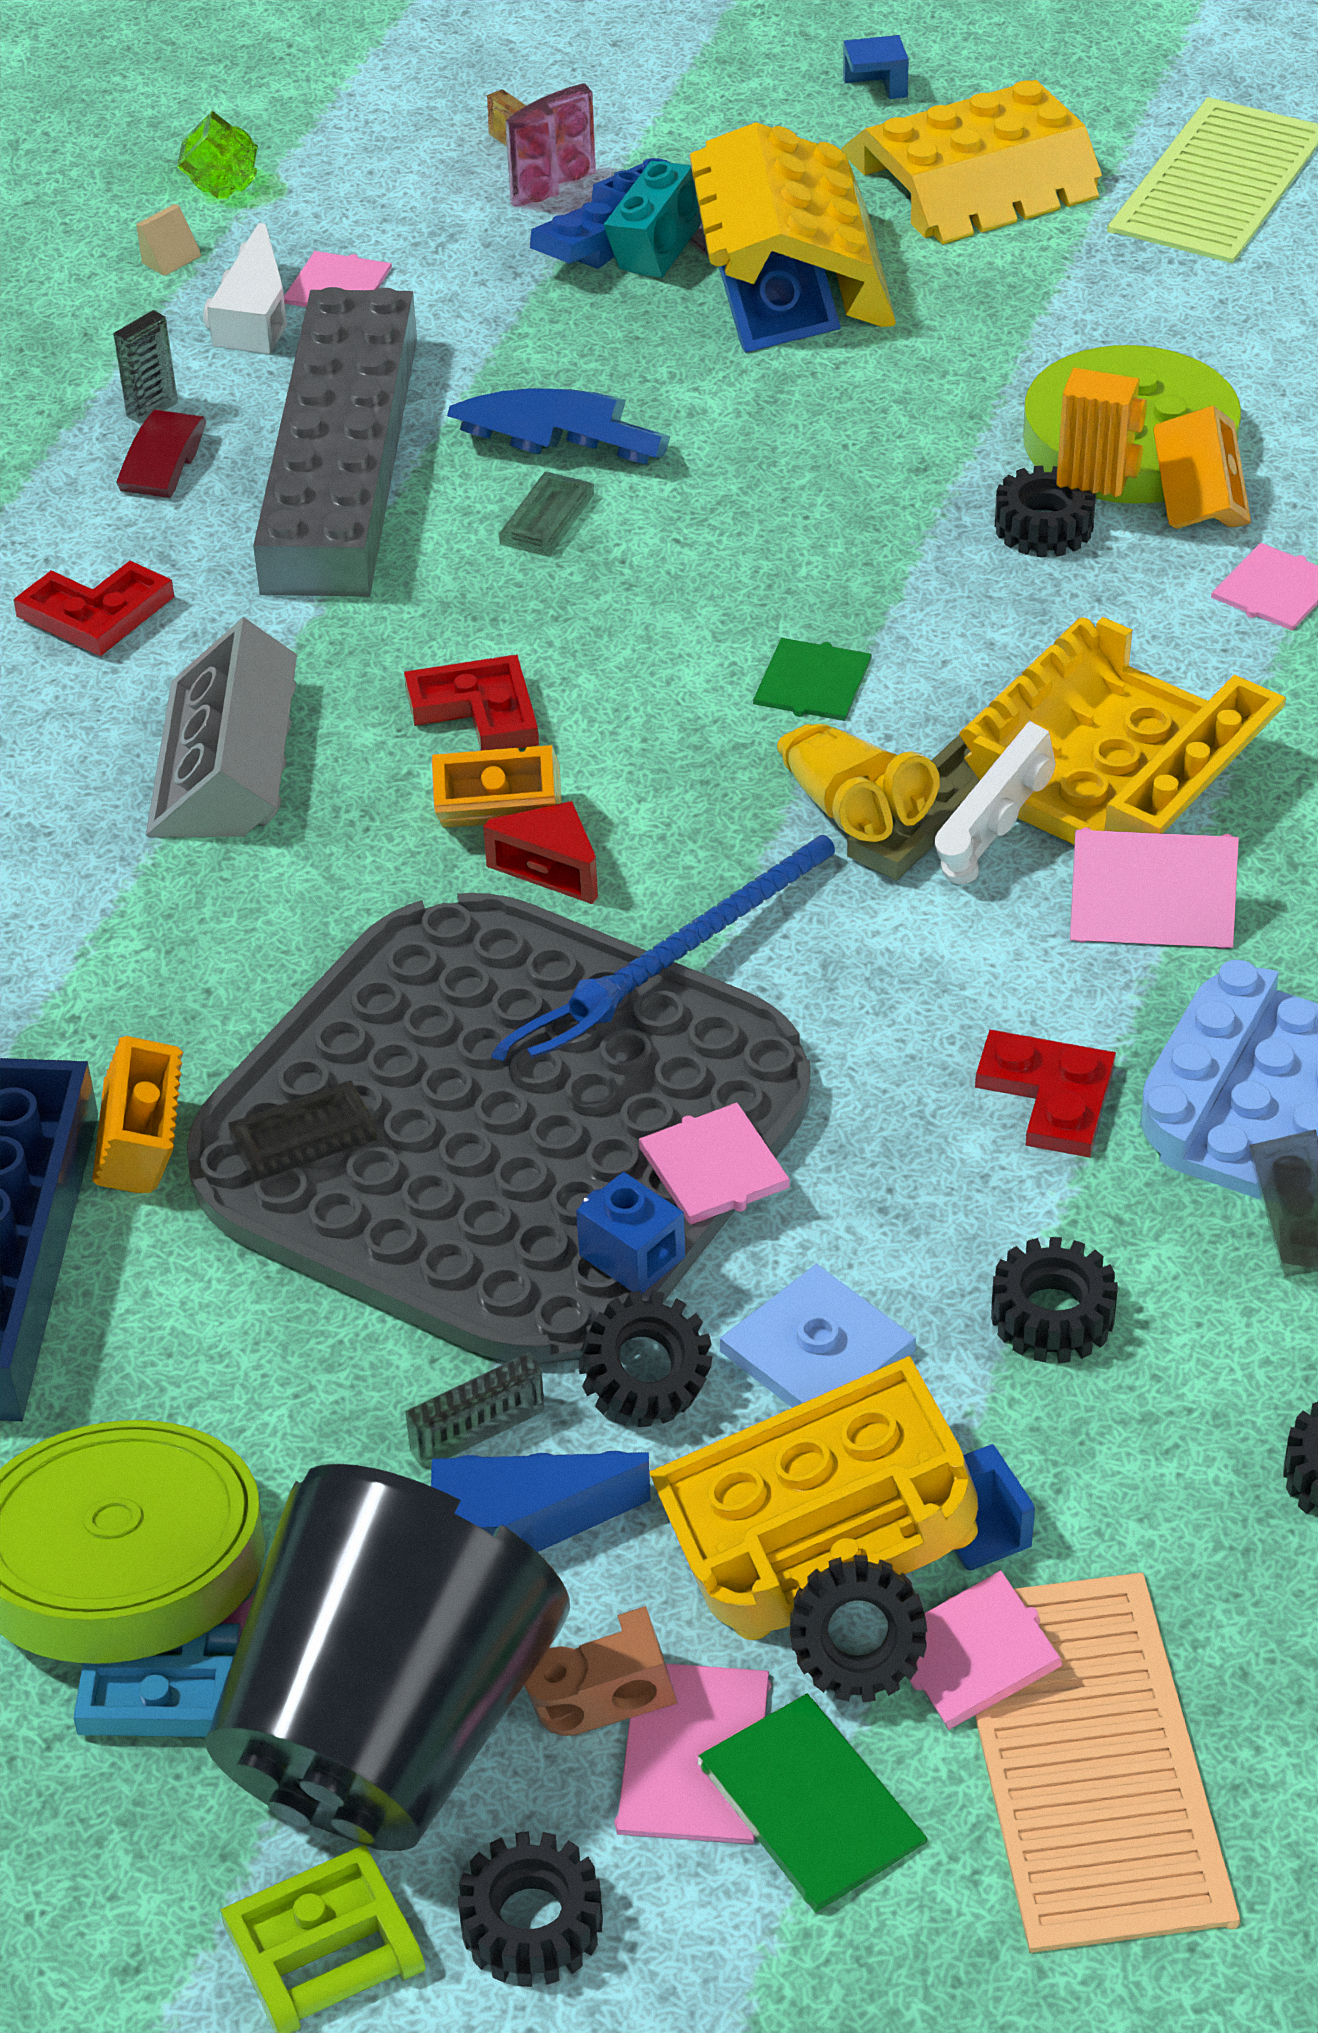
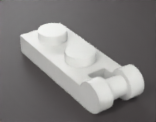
(994, 803)

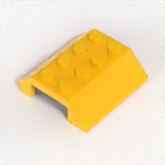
(983, 160)
(793, 197)
(1121, 740)

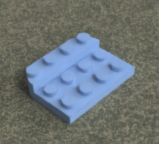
(1233, 1077)

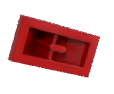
(544, 849)

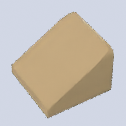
(166, 241)

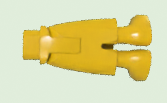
(859, 780)

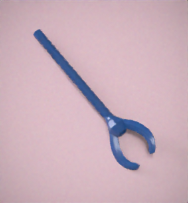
(597, 999)

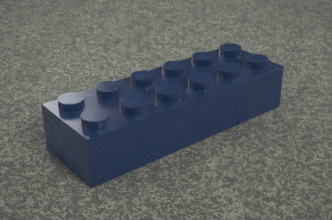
(44, 1151)

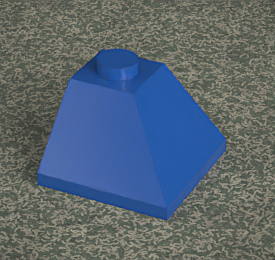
(782, 305)

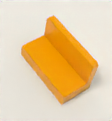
(1201, 469)

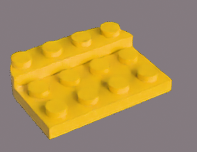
(820, 1482)

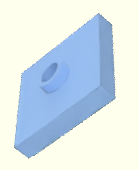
(814, 1339)

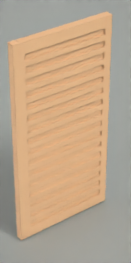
(1103, 1780)

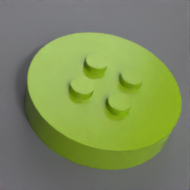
(1168, 381)
(124, 1540)

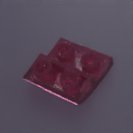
(550, 144)

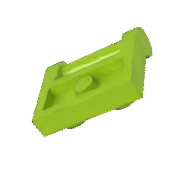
(313, 1918)

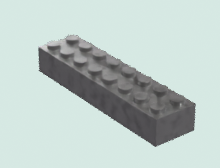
(337, 444)

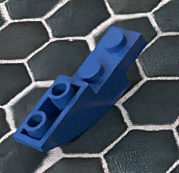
(582, 233)
(540, 414)

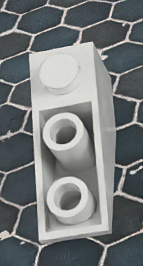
(250, 302)

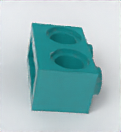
(654, 219)

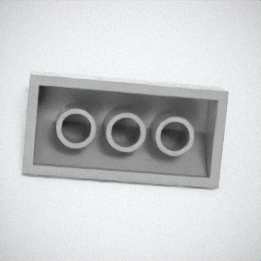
(224, 738)

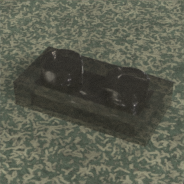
(1289, 1192)

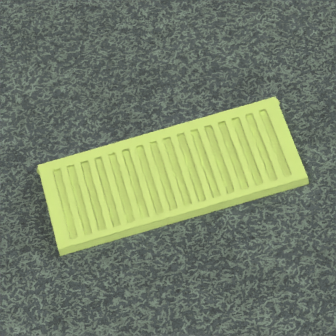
(1218, 180)

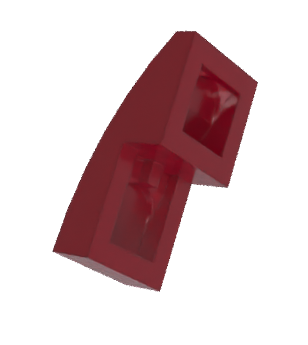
(160, 452)

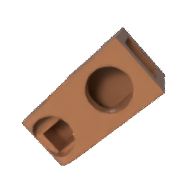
(602, 1679)

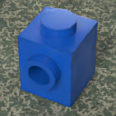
(630, 1233)

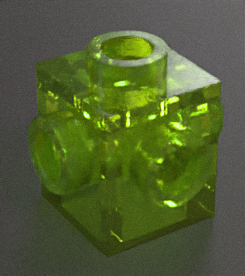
(218, 157)

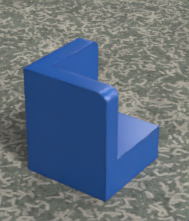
(877, 59)
(1003, 1511)

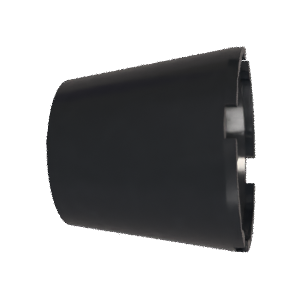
(378, 1654)

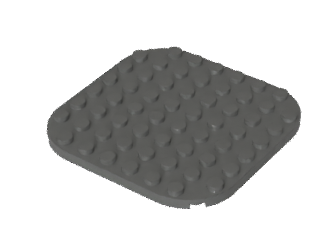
(477, 1159)

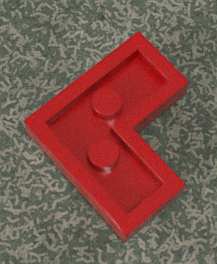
(95, 616)
(484, 689)
(1062, 1077)

